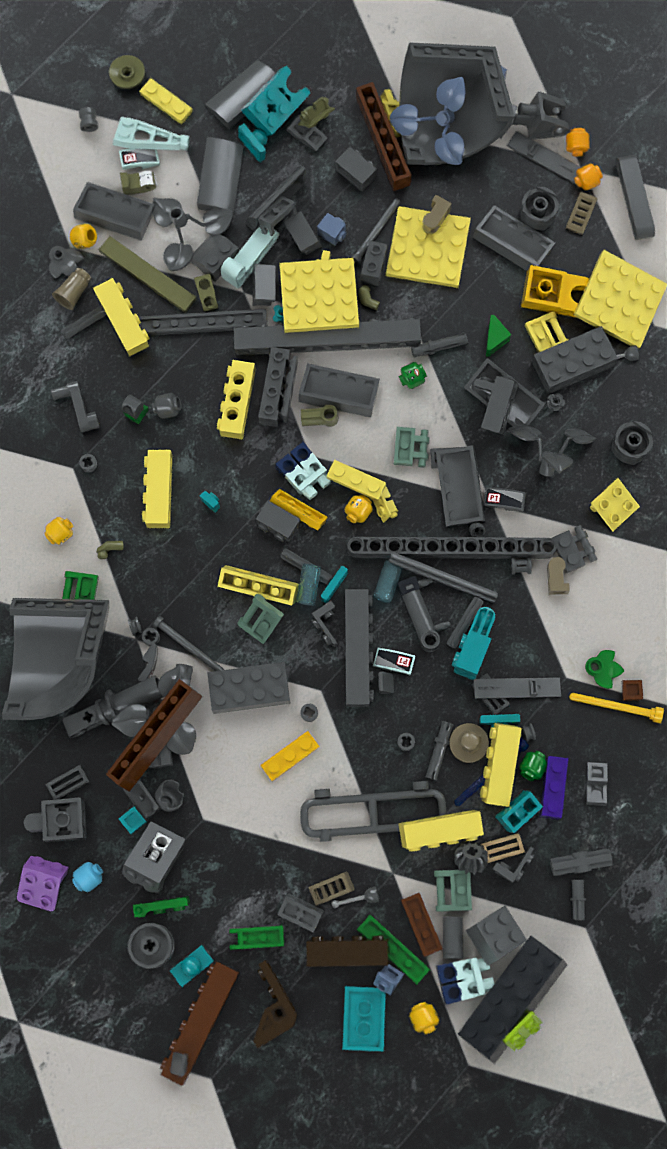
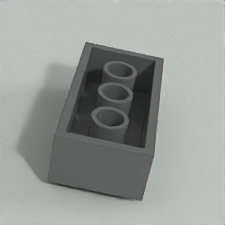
(574, 360)
(248, 688)

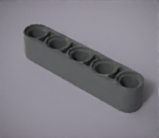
(635, 197)

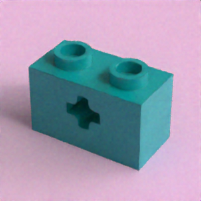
(519, 811)

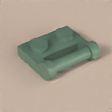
(266, 621)
(460, 890)

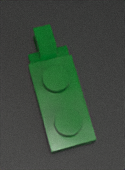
(159, 906)

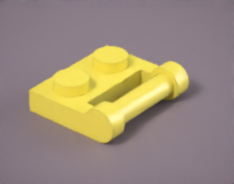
(541, 334)

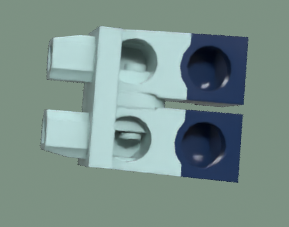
(303, 473)
(470, 978)

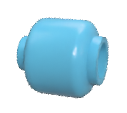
(87, 877)

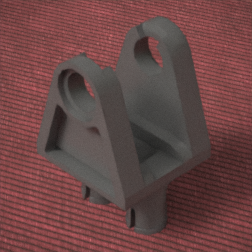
(538, 119)

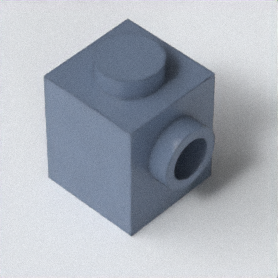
(332, 229)

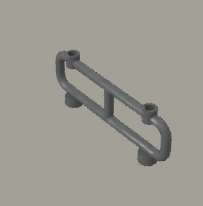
(323, 797)

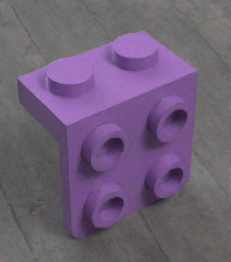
(41, 883)

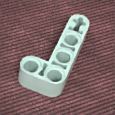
(238, 269)

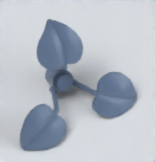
(452, 95)

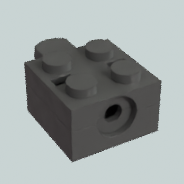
(59, 821)

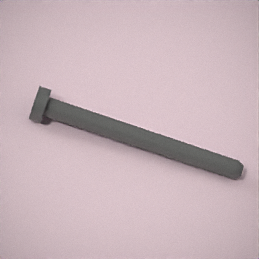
(376, 230)
(186, 644)

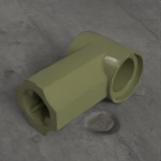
(316, 416)

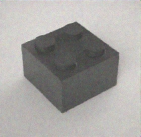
(496, 935)

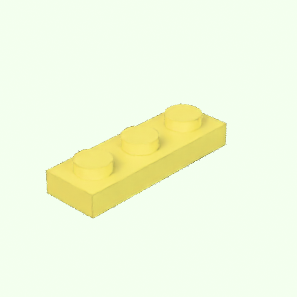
(166, 101)
(356, 480)

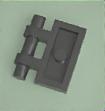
(569, 551)

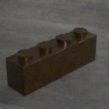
(348, 951)

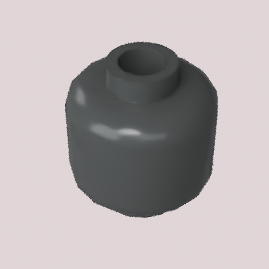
(166, 405)

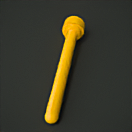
(654, 714)

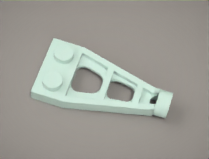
(127, 130)

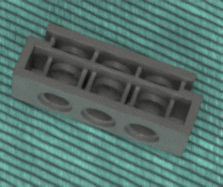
(273, 387)

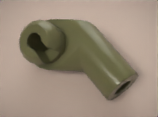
(365, 298)
(108, 546)

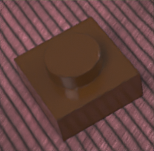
(632, 690)

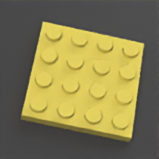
(426, 256)
(319, 295)
(620, 299)

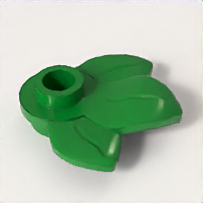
(606, 668)

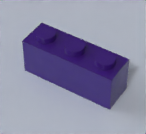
(554, 788)

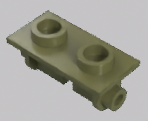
(311, 117)

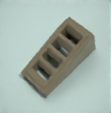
(585, 202)
(347, 882)

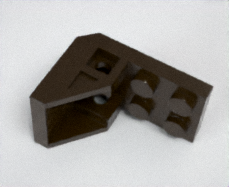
(272, 1024)

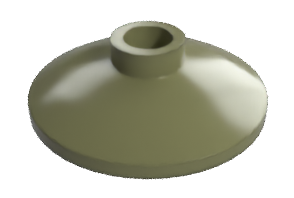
(126, 65)

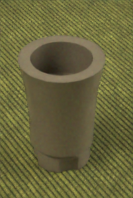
(72, 288)

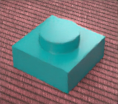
(210, 500)
(132, 820)

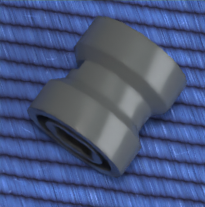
(88, 121)

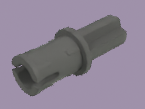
(578, 899)

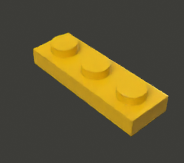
(299, 509)
(289, 756)

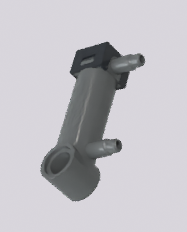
(419, 614)

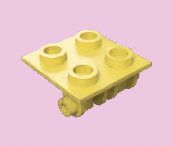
(614, 504)

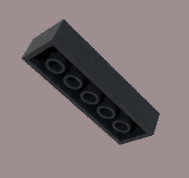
(512, 998)

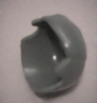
(168, 796)

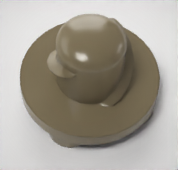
(469, 743)

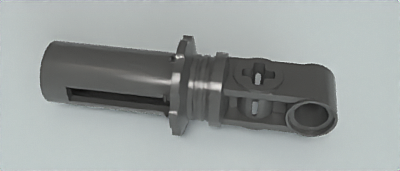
(107, 708)

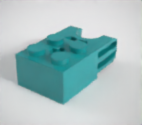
(278, 100)
(474, 644)

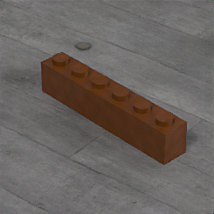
(383, 136)
(154, 735)
(202, 1018)

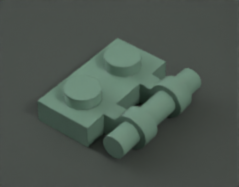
(404, 447)

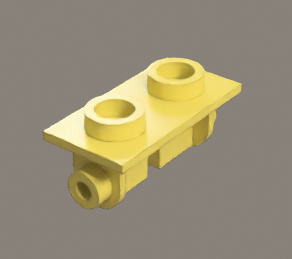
(385, 508)

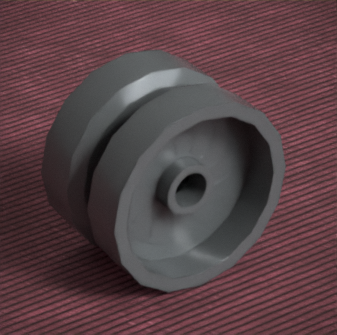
(139, 945)

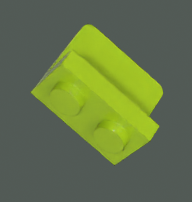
(517, 1037)

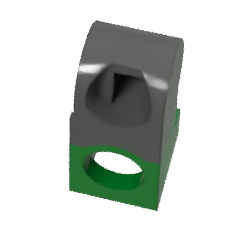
(134, 409)

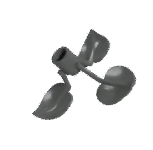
(170, 211)
(549, 460)
(133, 717)

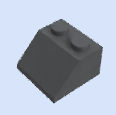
(212, 254)

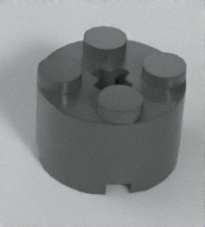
(538, 218)
(629, 452)

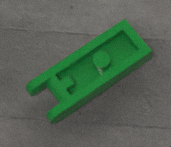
(258, 937)

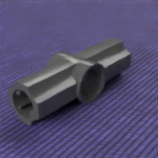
(581, 862)

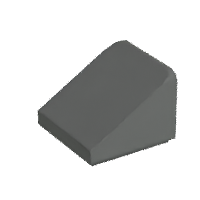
(386, 683)
(179, 1063)

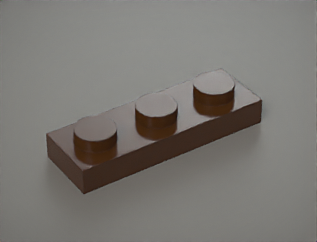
(421, 924)

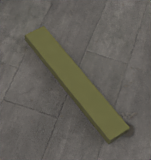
(147, 274)

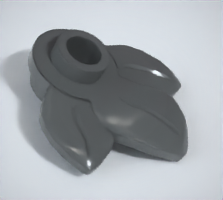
(66, 263)

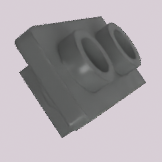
(324, 612)
(504, 870)

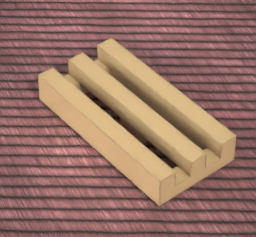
(518, 843)

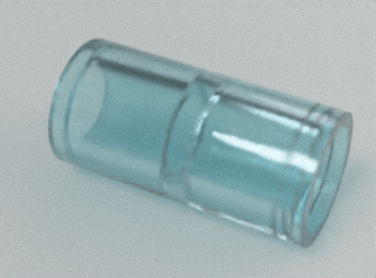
(387, 582)
(308, 584)

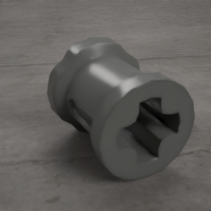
(515, 569)

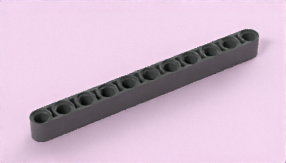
(460, 543)

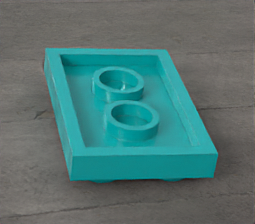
(364, 1019)

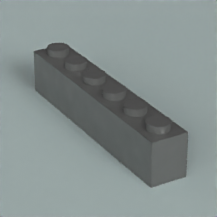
(357, 647)

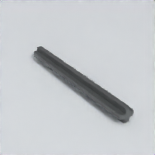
(443, 577)

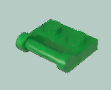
(85, 588)

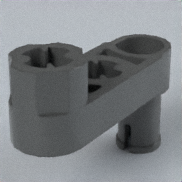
(86, 420)

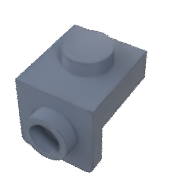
(388, 979)

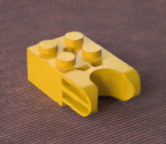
(557, 287)

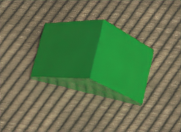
(497, 336)

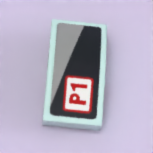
(139, 157)
(394, 661)

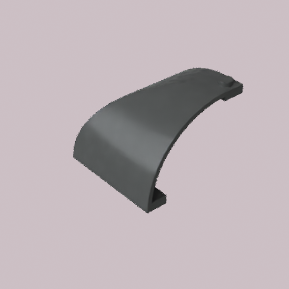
(486, 106)
(53, 654)

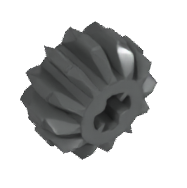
(471, 858)

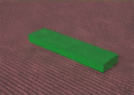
(398, 953)

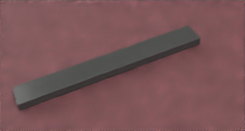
(202, 322)

